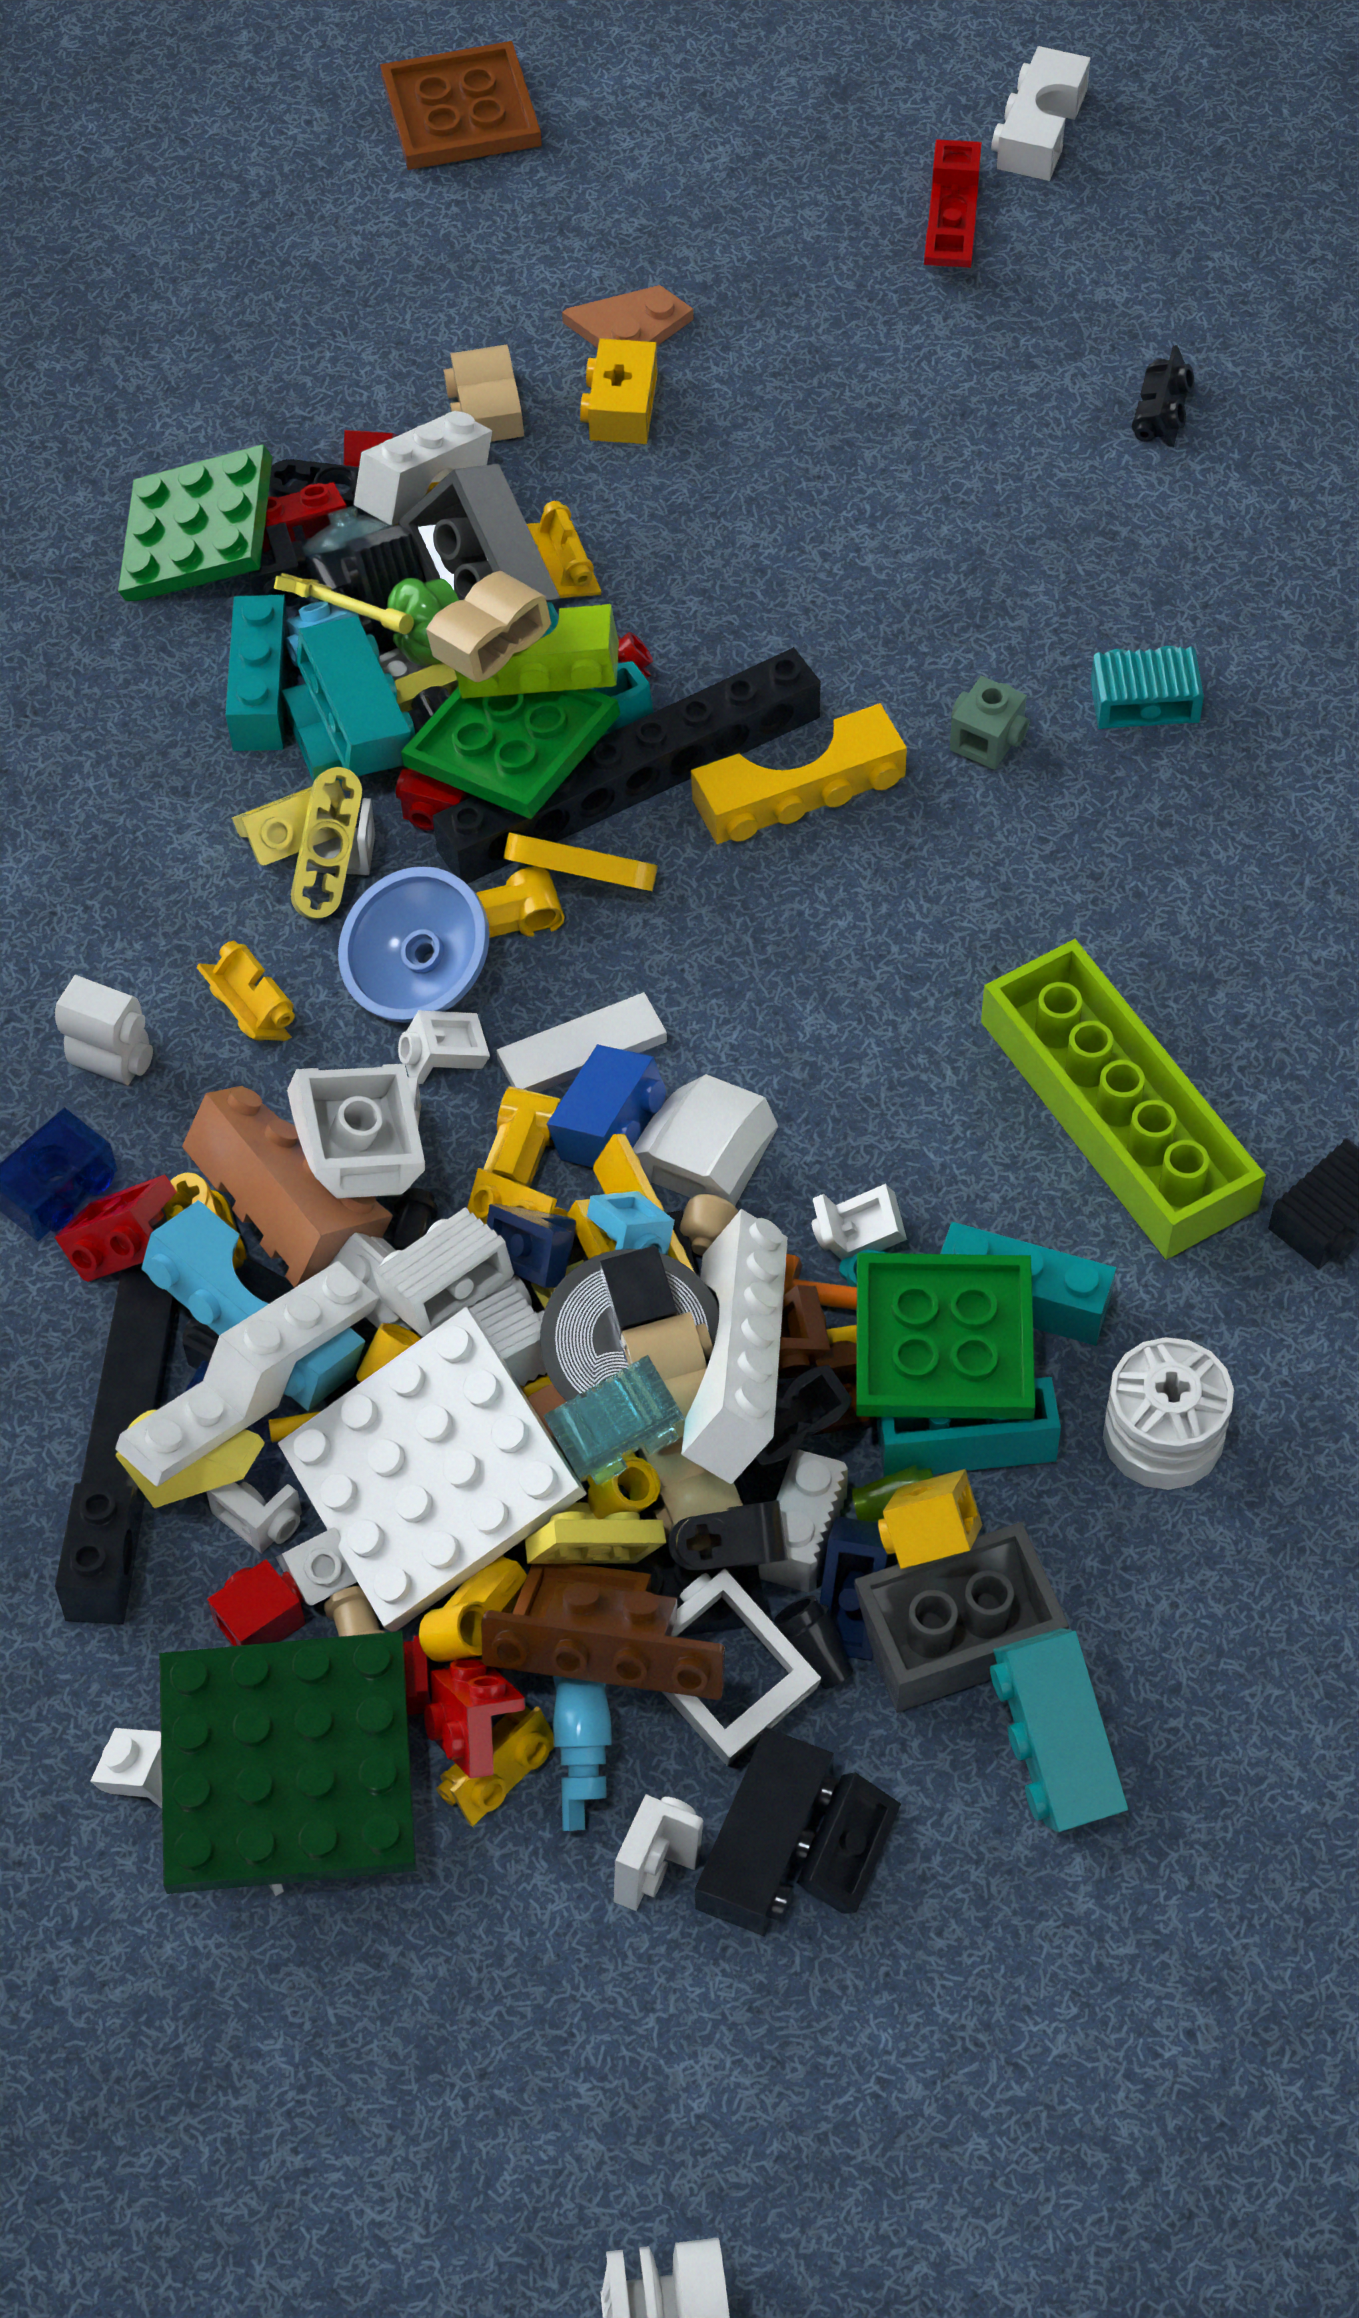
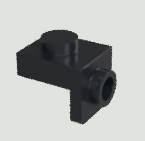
(287, 558)

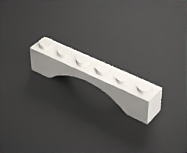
(738, 1392)

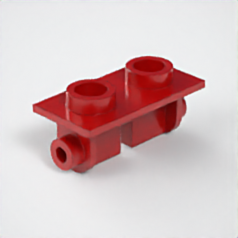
(304, 508)

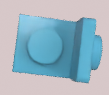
(631, 1220)

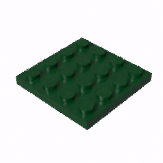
(285, 1763)

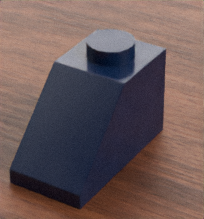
(852, 1553)

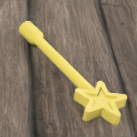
(389, 618)

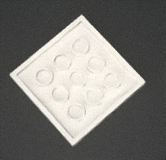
(431, 1469)

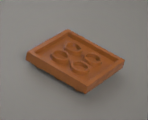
(460, 105)

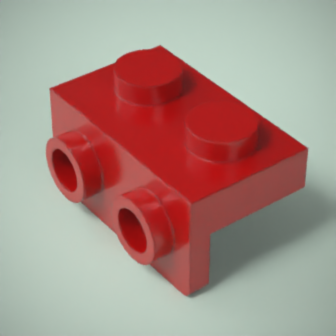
(462, 1712)

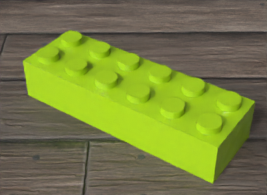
(1122, 1099)

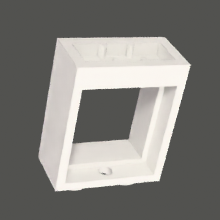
(775, 1704)

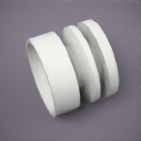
(1164, 1440)
(691, 2291)

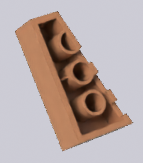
(263, 1166)

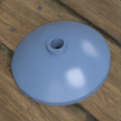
(394, 930)

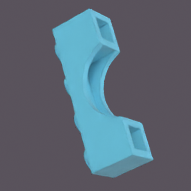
(195, 1265)

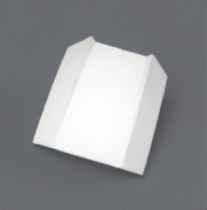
(358, 1129)
(706, 1139)

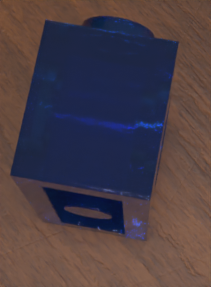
(58, 1148)

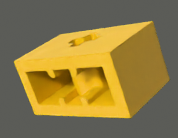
(621, 391)
(930, 1519)

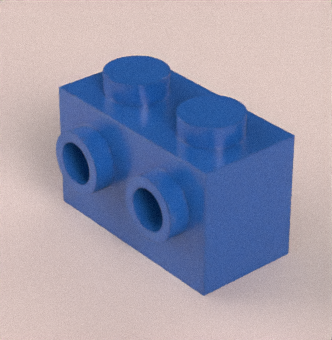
(609, 1096)

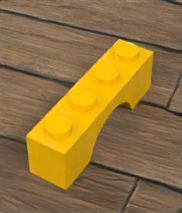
(744, 797)

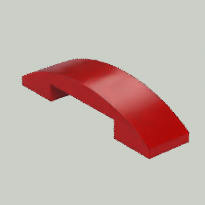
(953, 203)

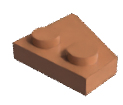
(634, 316)

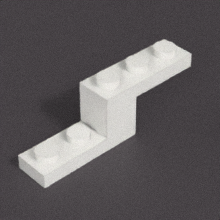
(246, 1373)

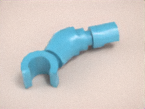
(581, 1732)

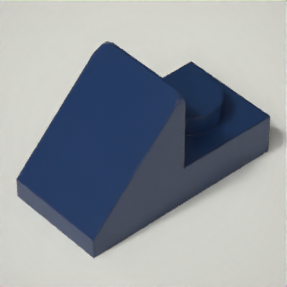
(535, 1242)

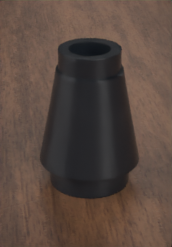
(816, 1638)

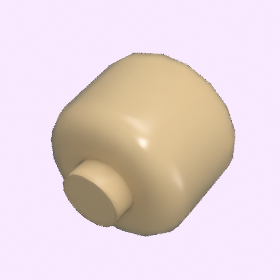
(705, 1219)

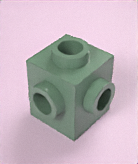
(988, 722)

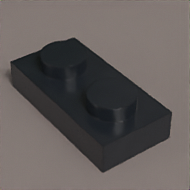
(848, 1843)

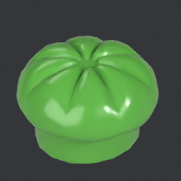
(422, 603)

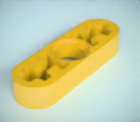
(580, 861)

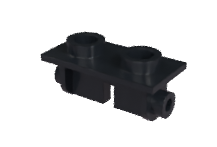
(1163, 398)

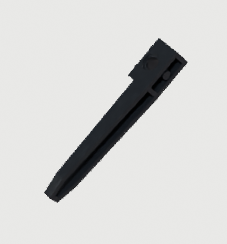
(108, 1504)

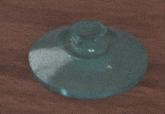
(344, 526)

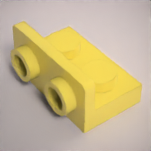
(278, 826)
(582, 1538)

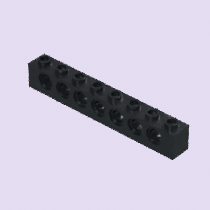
(640, 761)

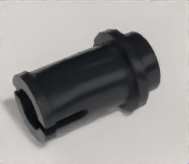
(414, 1212)

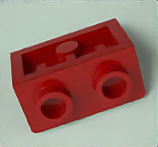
(115, 1229)

